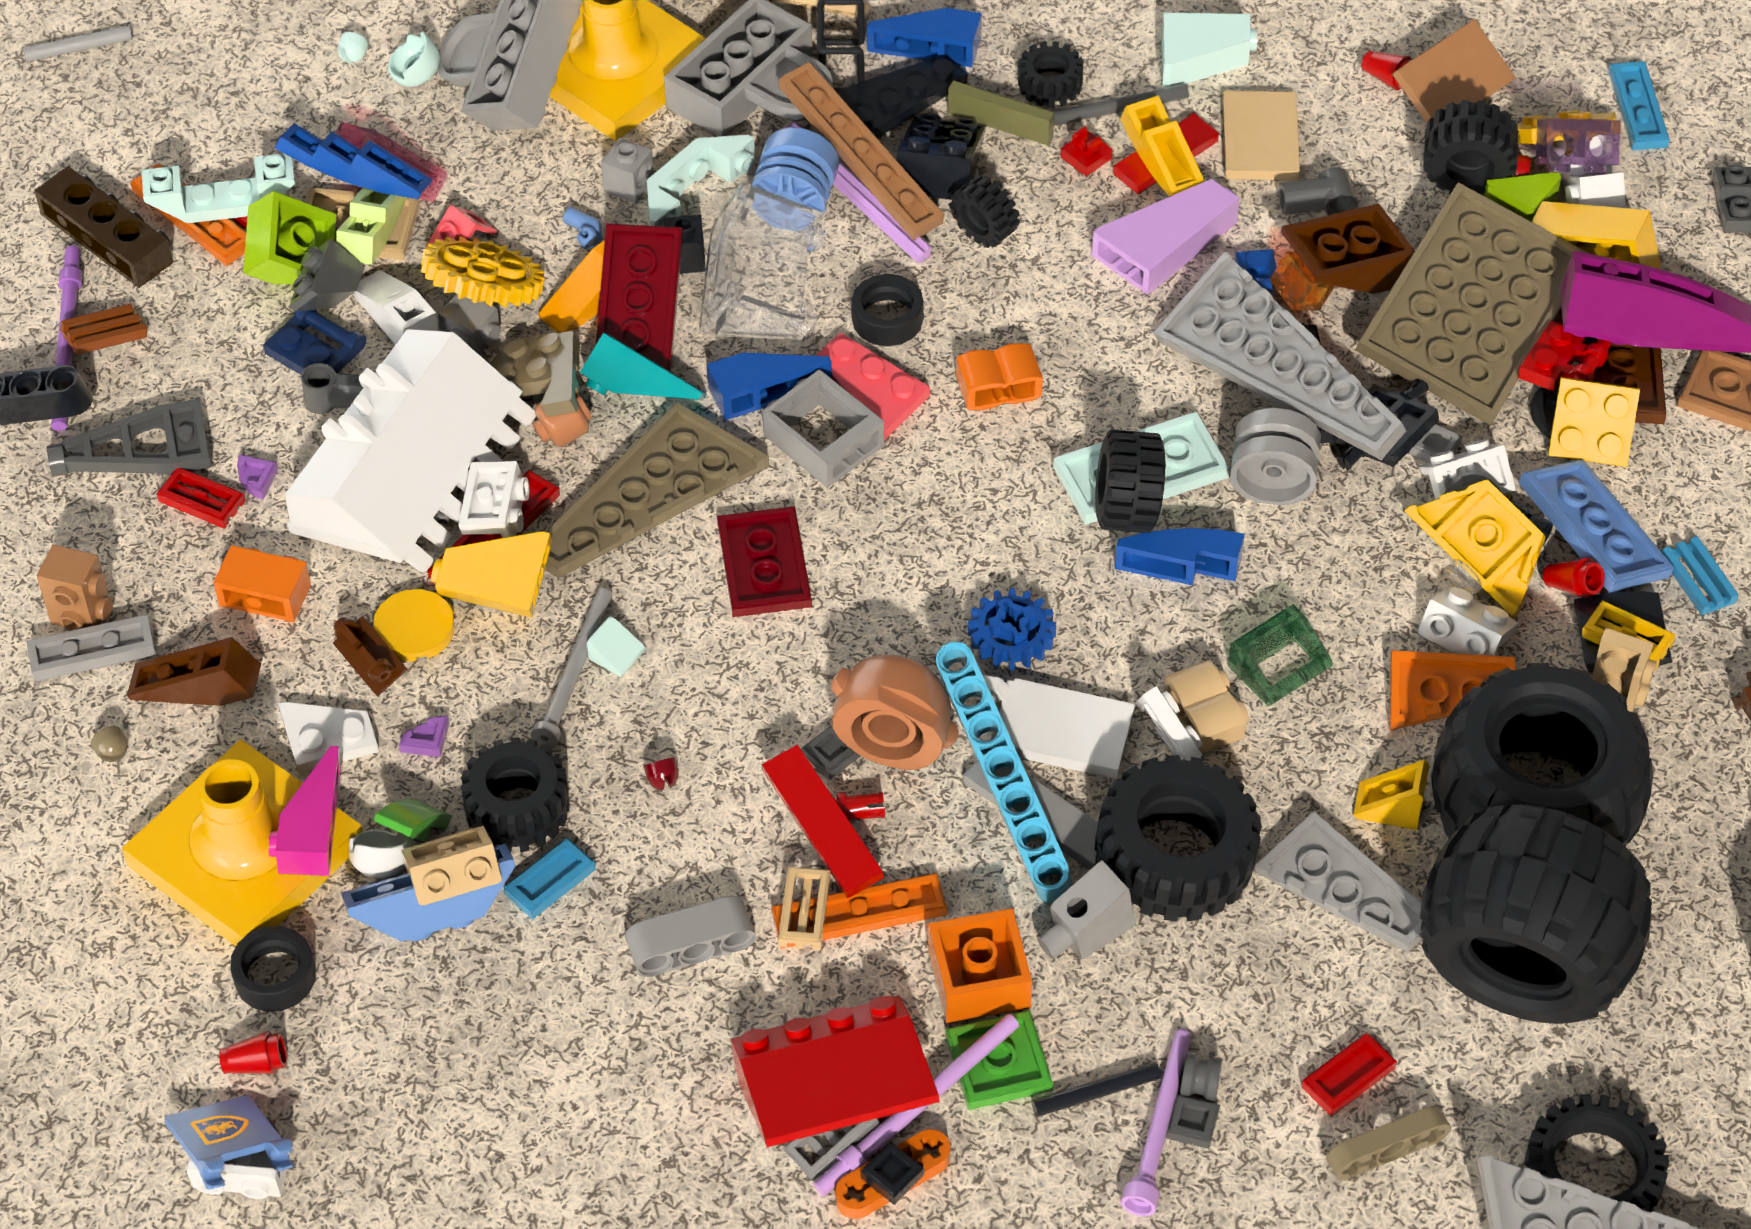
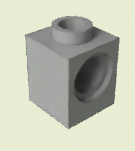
(627, 170)

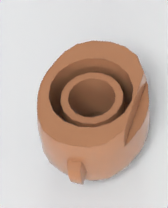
(893, 712)

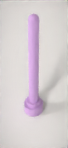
(1141, 1194)

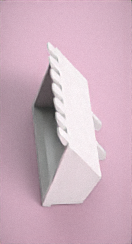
(405, 449)

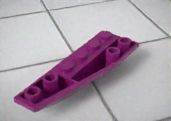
(1650, 307)

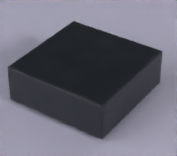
(892, 1173)

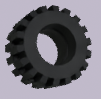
(1470, 146)
(1130, 481)
(511, 767)

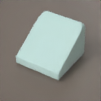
(614, 647)

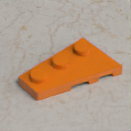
(1432, 684)

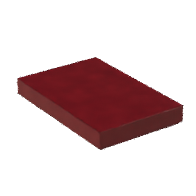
(764, 561)

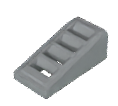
(827, 1159)

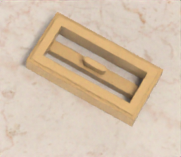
(800, 937)

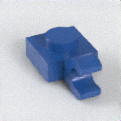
(1259, 264)

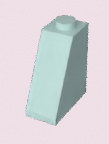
(1204, 45)

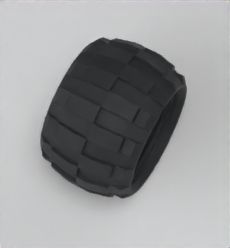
(1549, 714)
(1536, 914)

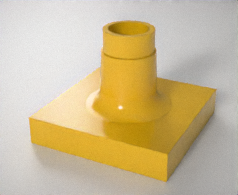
(620, 63)
(214, 846)

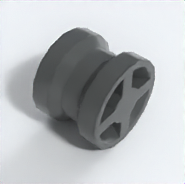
(1201, 1076)

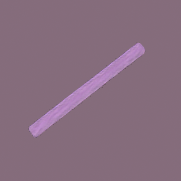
(861, 197)

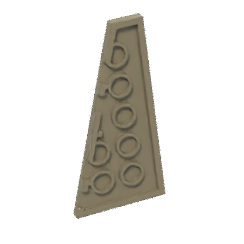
(660, 476)

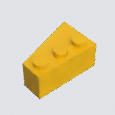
(1603, 230)

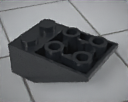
(941, 153)

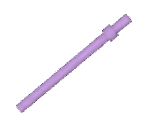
(856, 1156)

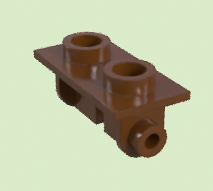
(367, 653)

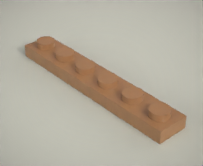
(861, 151)

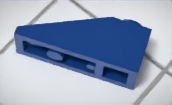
(928, 35)
(755, 379)

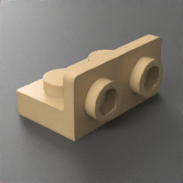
(1625, 665)
(452, 865)

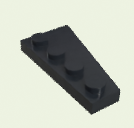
(901, 94)

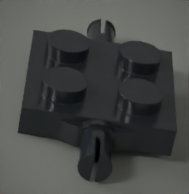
(1413, 414)

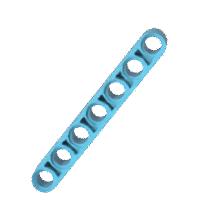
(997, 754)

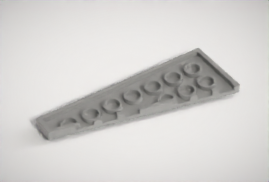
(1253, 341)

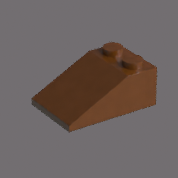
(1352, 249)

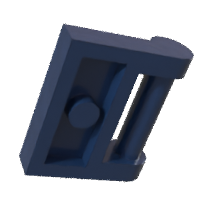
(300, 349)

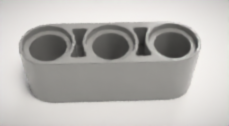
(690, 936)

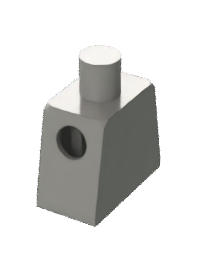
(1089, 914)

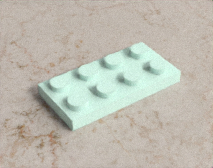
(1189, 456)

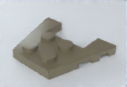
(543, 366)

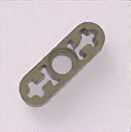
(1388, 1142)

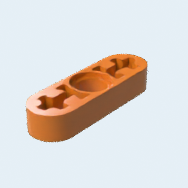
(873, 1200)

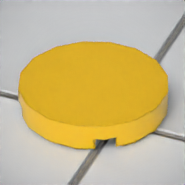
(415, 624)

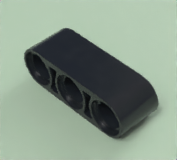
(42, 394)

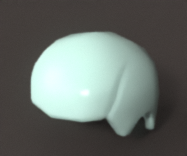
(414, 61)

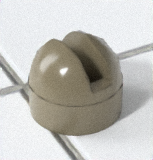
(110, 744)

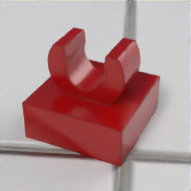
(1086, 152)

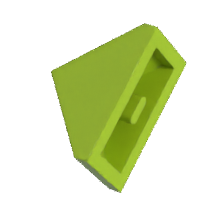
(1524, 193)

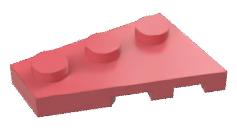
(875, 381)

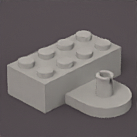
(509, 60)
(742, 69)

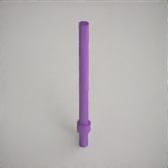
(70, 282)

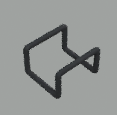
(822, 43)

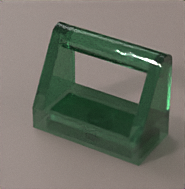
(1267, 640)

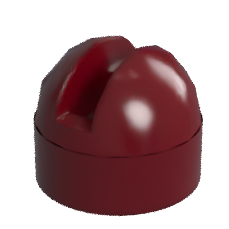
(661, 770)

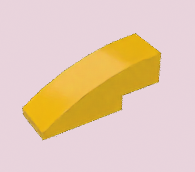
(1161, 146)

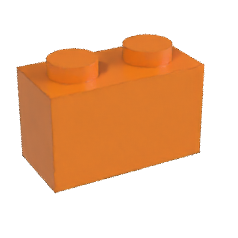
(262, 583)

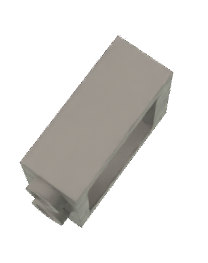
(843, 454)

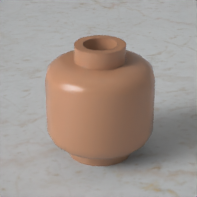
(562, 428)

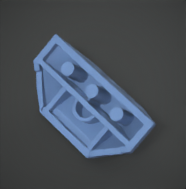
(394, 909)

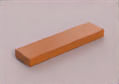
(219, 237)
(873, 907)

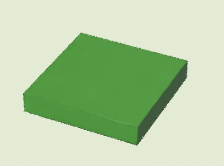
(1008, 1071)

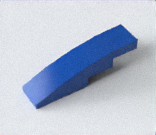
(364, 167)

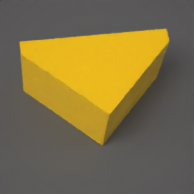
(1393, 796)

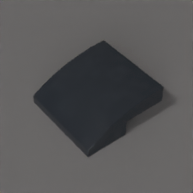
(1639, 603)

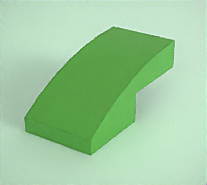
(412, 818)

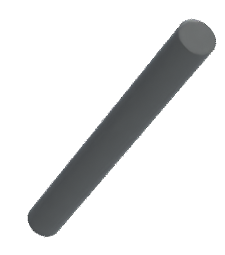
(1117, 105)

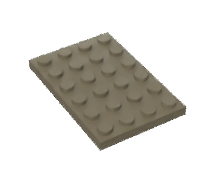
(1470, 303)

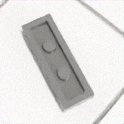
(90, 648)

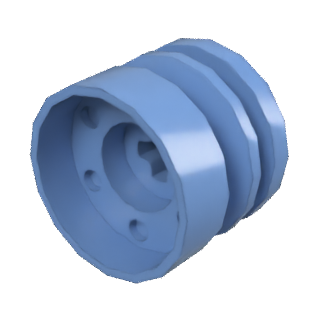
(798, 167)

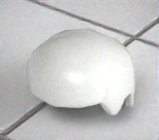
(379, 853)

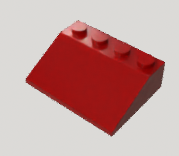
(833, 1070)

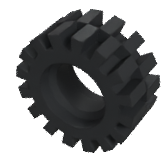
(1050, 88)
(984, 211)

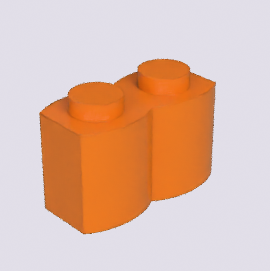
(998, 376)

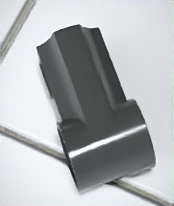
(1328, 192)
(326, 389)

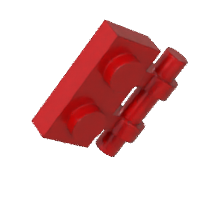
(1556, 352)

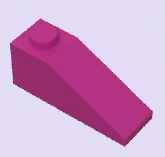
(308, 822)

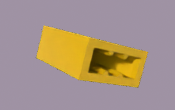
(495, 572)

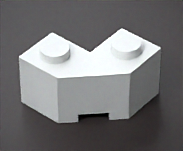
(1592, 188)

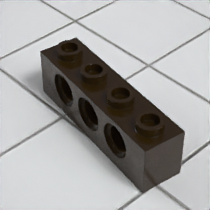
(104, 226)

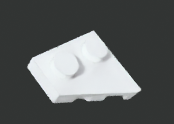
(1162, 711)
(316, 728)

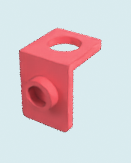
(458, 223)

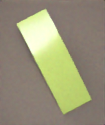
(369, 224)

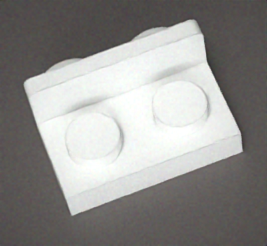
(1478, 459)
(494, 499)

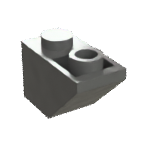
(326, 279)

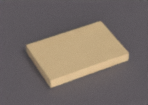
(1260, 135)
(339, 203)

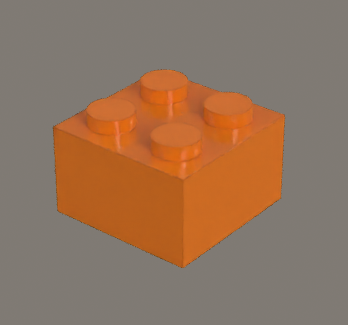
(979, 965)

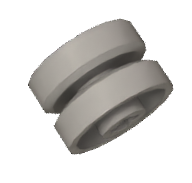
(1275, 456)

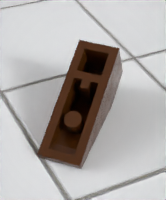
(199, 675)

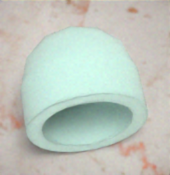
(352, 47)

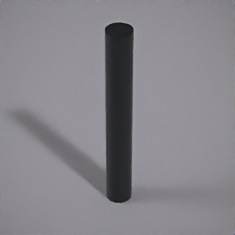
(1096, 1089)

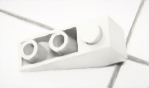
(394, 305)

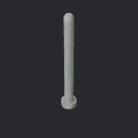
(547, 731)

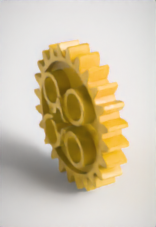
(482, 271)

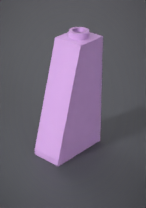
(1165, 235)

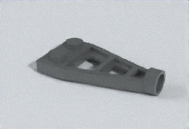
(184, 437)

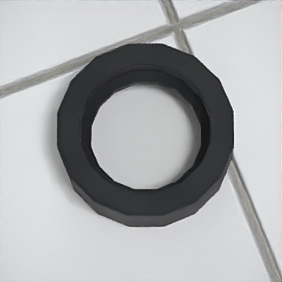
(884, 288)
(266, 941)

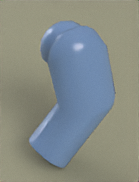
(588, 227)

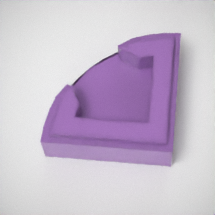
(256, 474)
(426, 738)

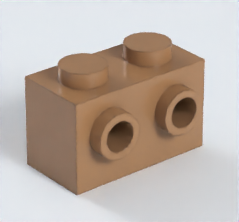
(74, 588)

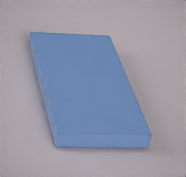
(1596, 524)

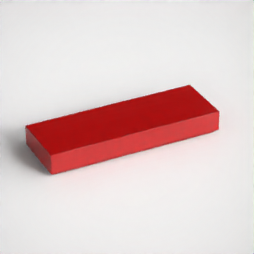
(1136, 175)

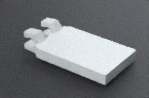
(1062, 725)

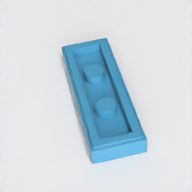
(1638, 105)

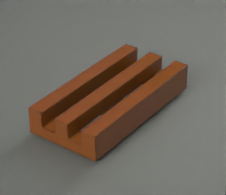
(107, 327)

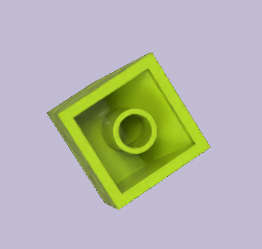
(281, 234)

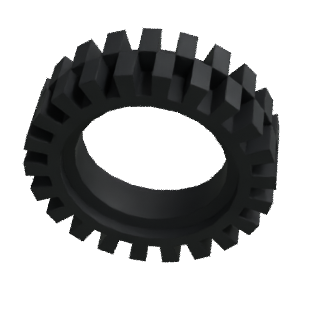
(1608, 1121)

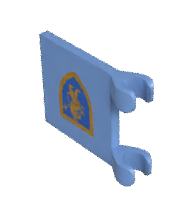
(226, 1133)

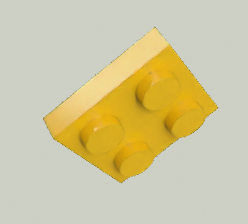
(1593, 421)

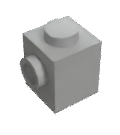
(472, 322)

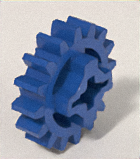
(1012, 629)

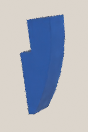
(1181, 554)

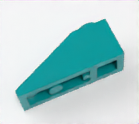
(626, 371)

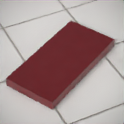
(641, 288)

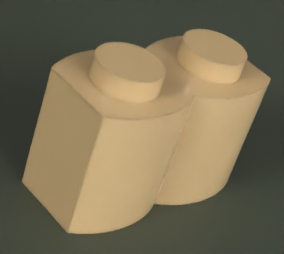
(1207, 705)

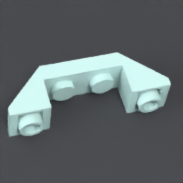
(722, 155)
(216, 200)

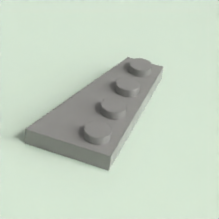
(1341, 879)

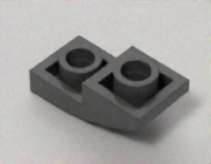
(1733, 197)

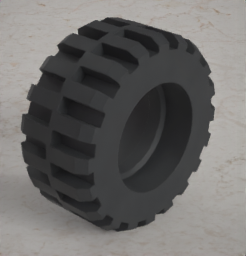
(1187, 794)

